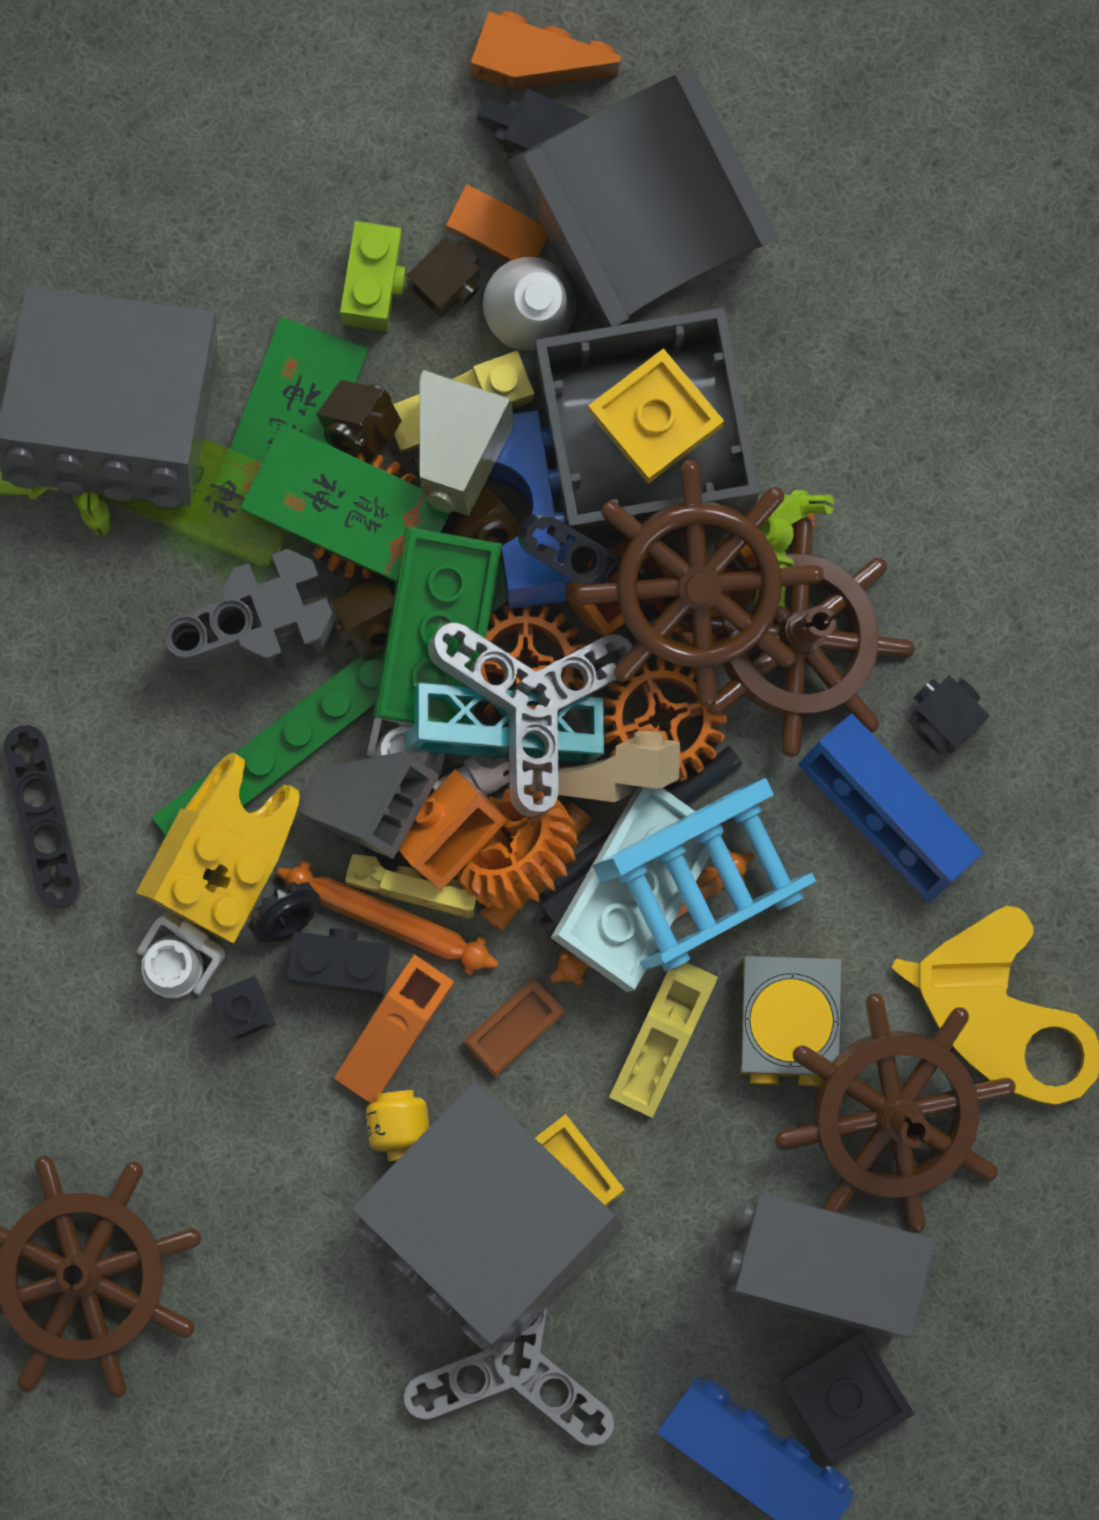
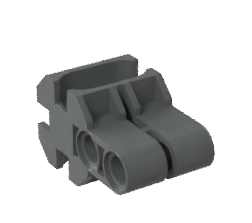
(270, 616)

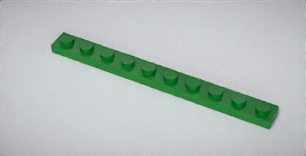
(308, 726)

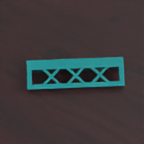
(493, 741)

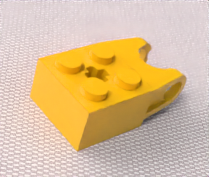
(225, 838)

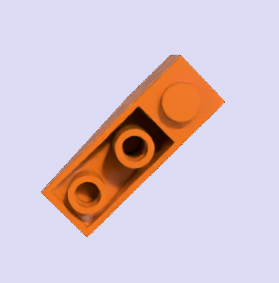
(533, 57)
(394, 1029)

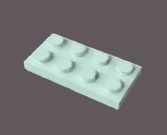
(603, 918)

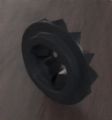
(284, 913)

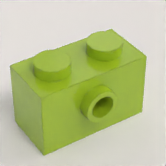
(372, 276)

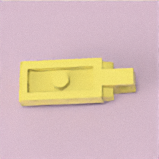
(409, 887)

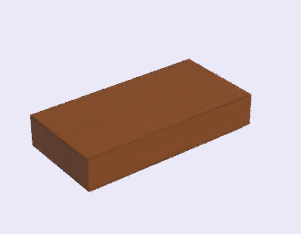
(514, 1027)

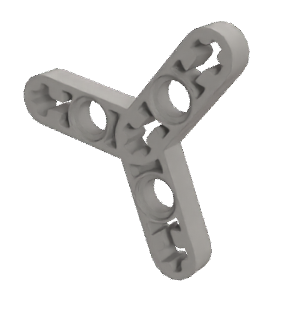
(522, 719)
(527, 1384)

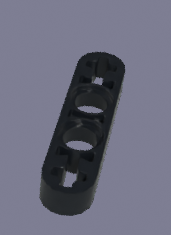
(602, 566)
(47, 815)

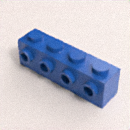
(892, 807)
(752, 1458)

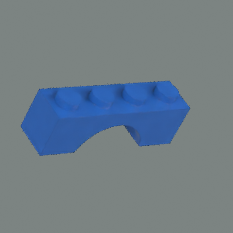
(525, 470)

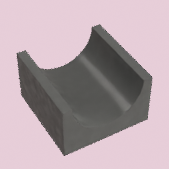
(643, 197)
(591, 468)

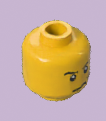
(396, 1122)

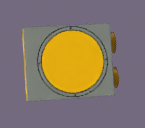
(785, 1007)

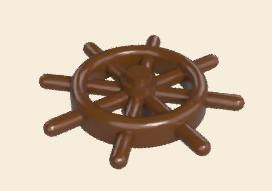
(698, 584)
(805, 634)
(896, 1113)
(83, 1276)

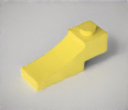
(500, 376)
(663, 1038)

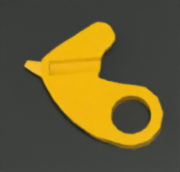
(974, 975)

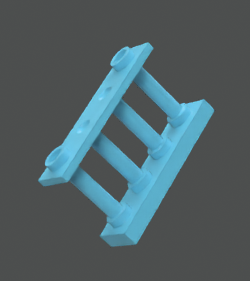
(668, 848)

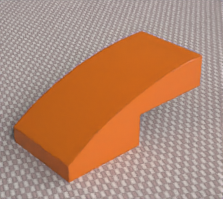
(495, 226)

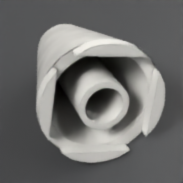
(529, 302)

